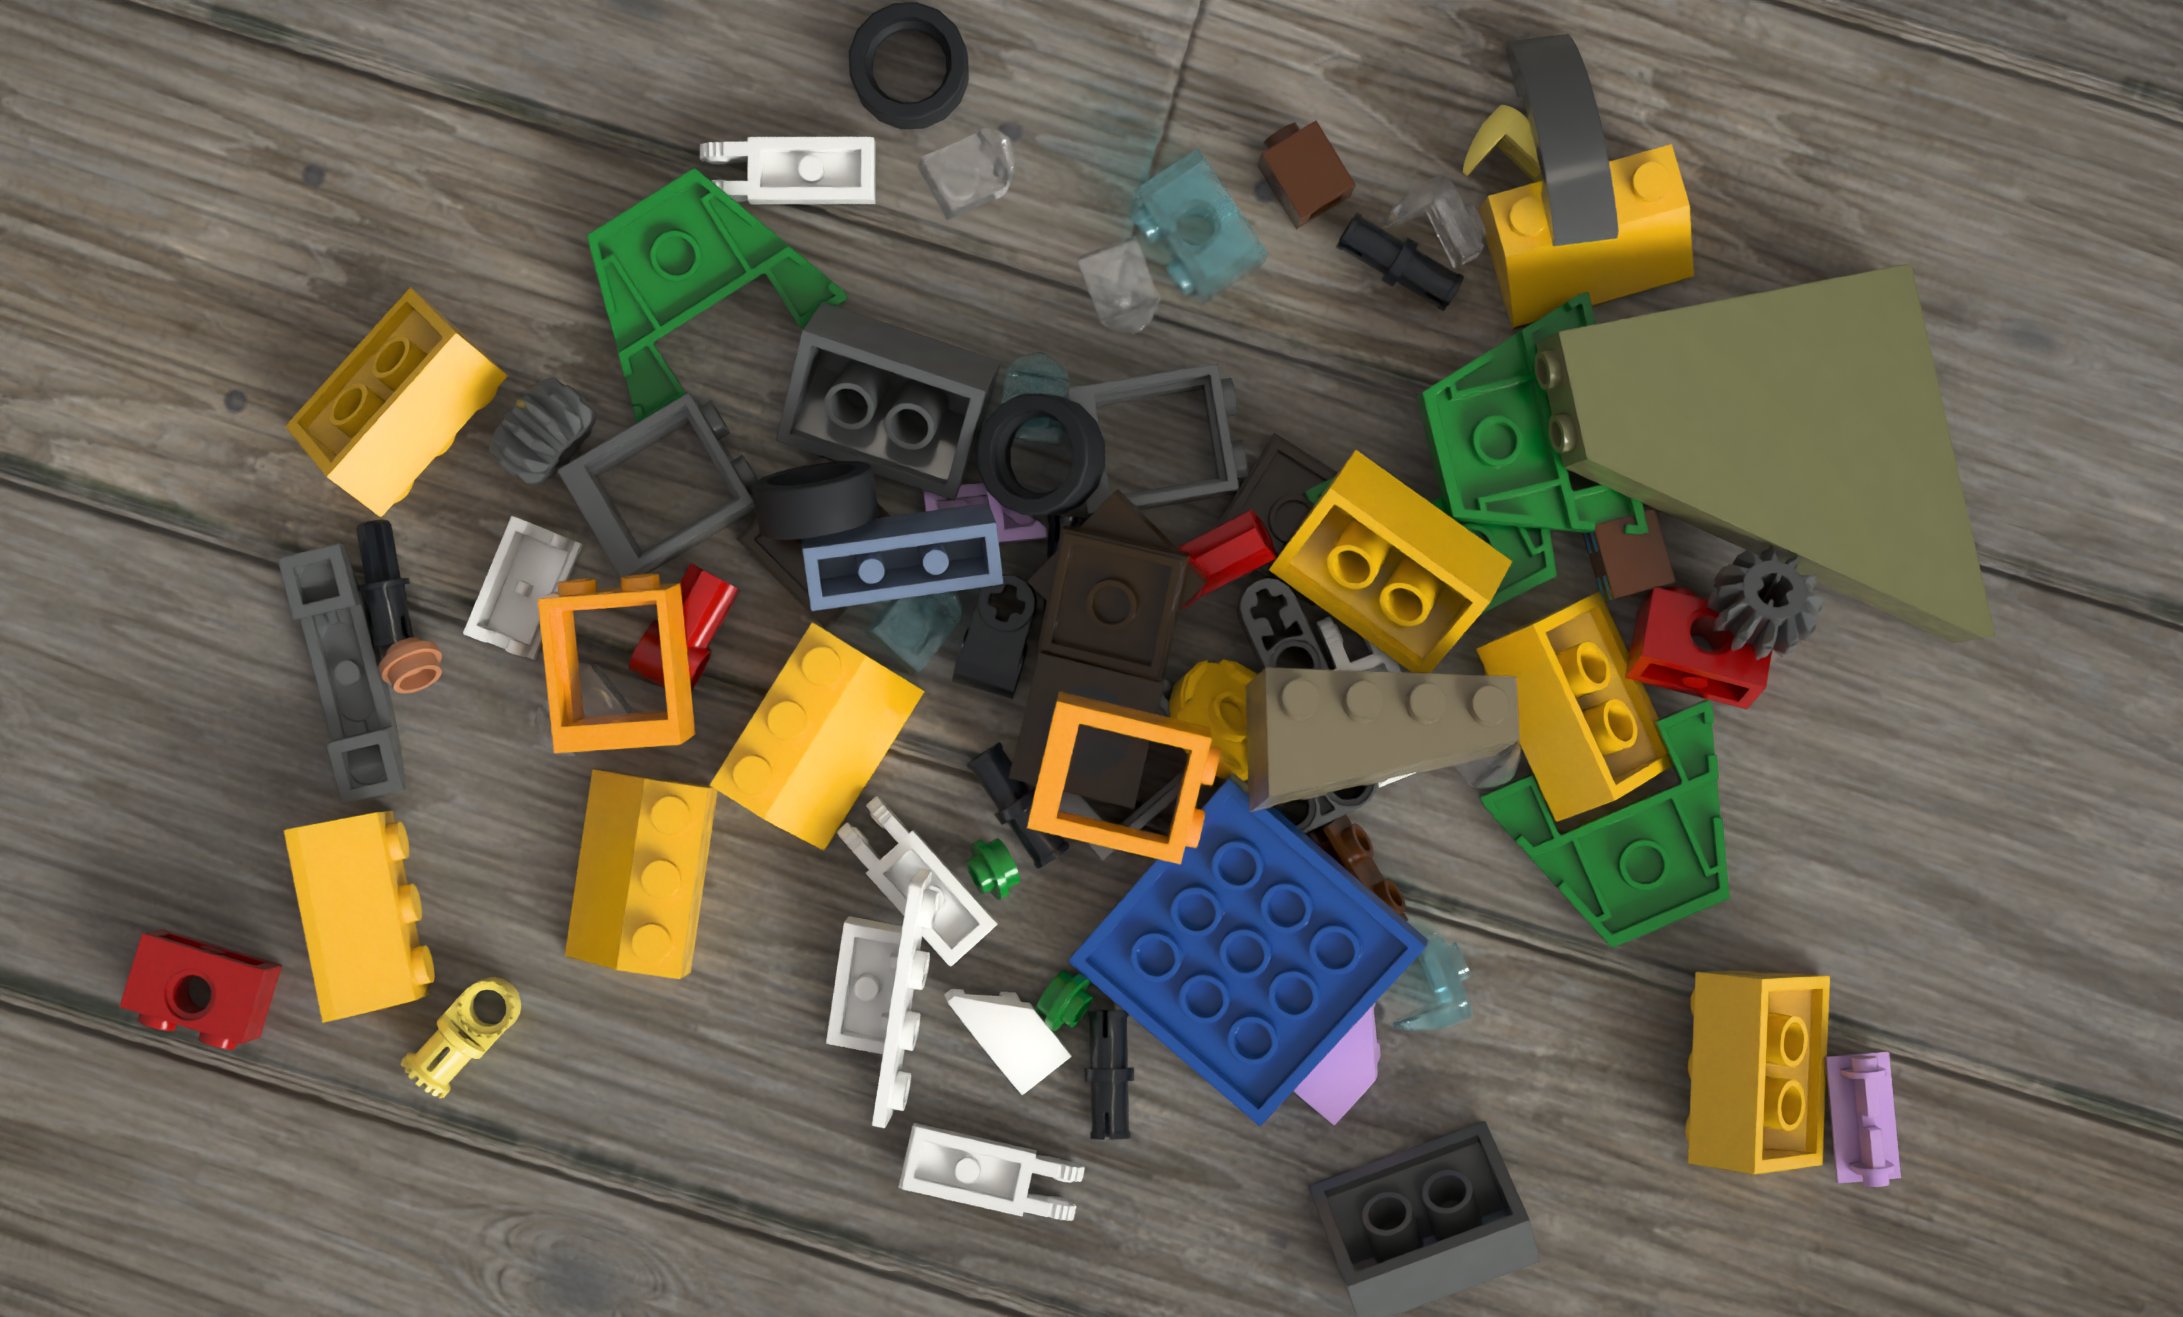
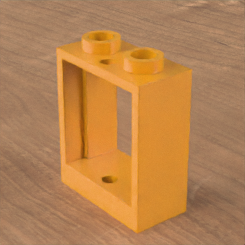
(569, 727)
(1199, 769)

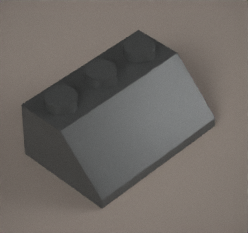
(887, 399)
(1425, 1223)

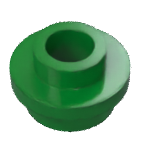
(992, 868)
(1065, 1000)

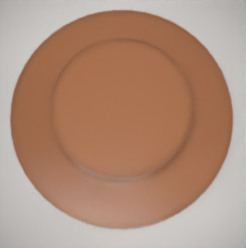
(411, 665)

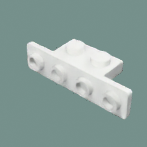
(876, 987)

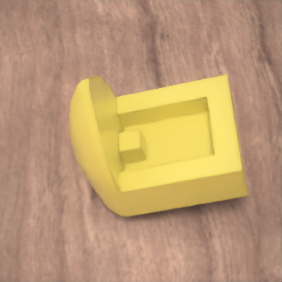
(1512, 135)

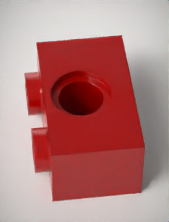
(1668, 657)
(238, 986)

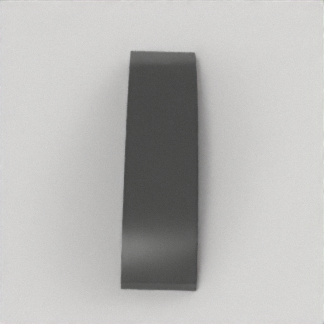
(1566, 138)
(345, 665)

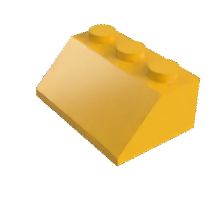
(1648, 253)
(395, 403)
(1391, 565)
(1577, 713)
(817, 737)
(641, 873)
(359, 914)
(1758, 1070)

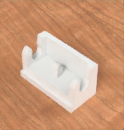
(522, 572)

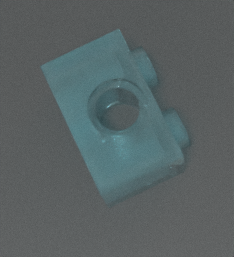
(1194, 190)

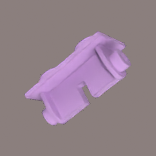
(1863, 1118)

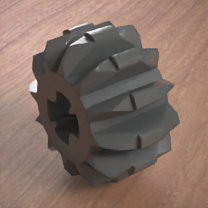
(542, 432)
(1764, 603)

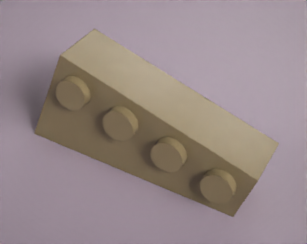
(1362, 727)

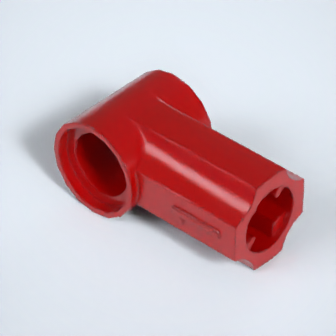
(1229, 551)
(705, 607)

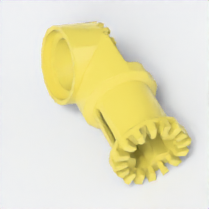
(464, 1036)

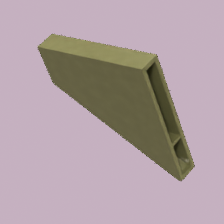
(1786, 427)

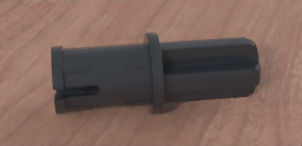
(383, 586)

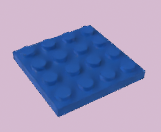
(1248, 952)

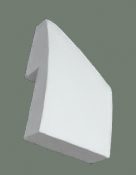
(1011, 1035)

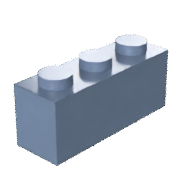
(904, 557)

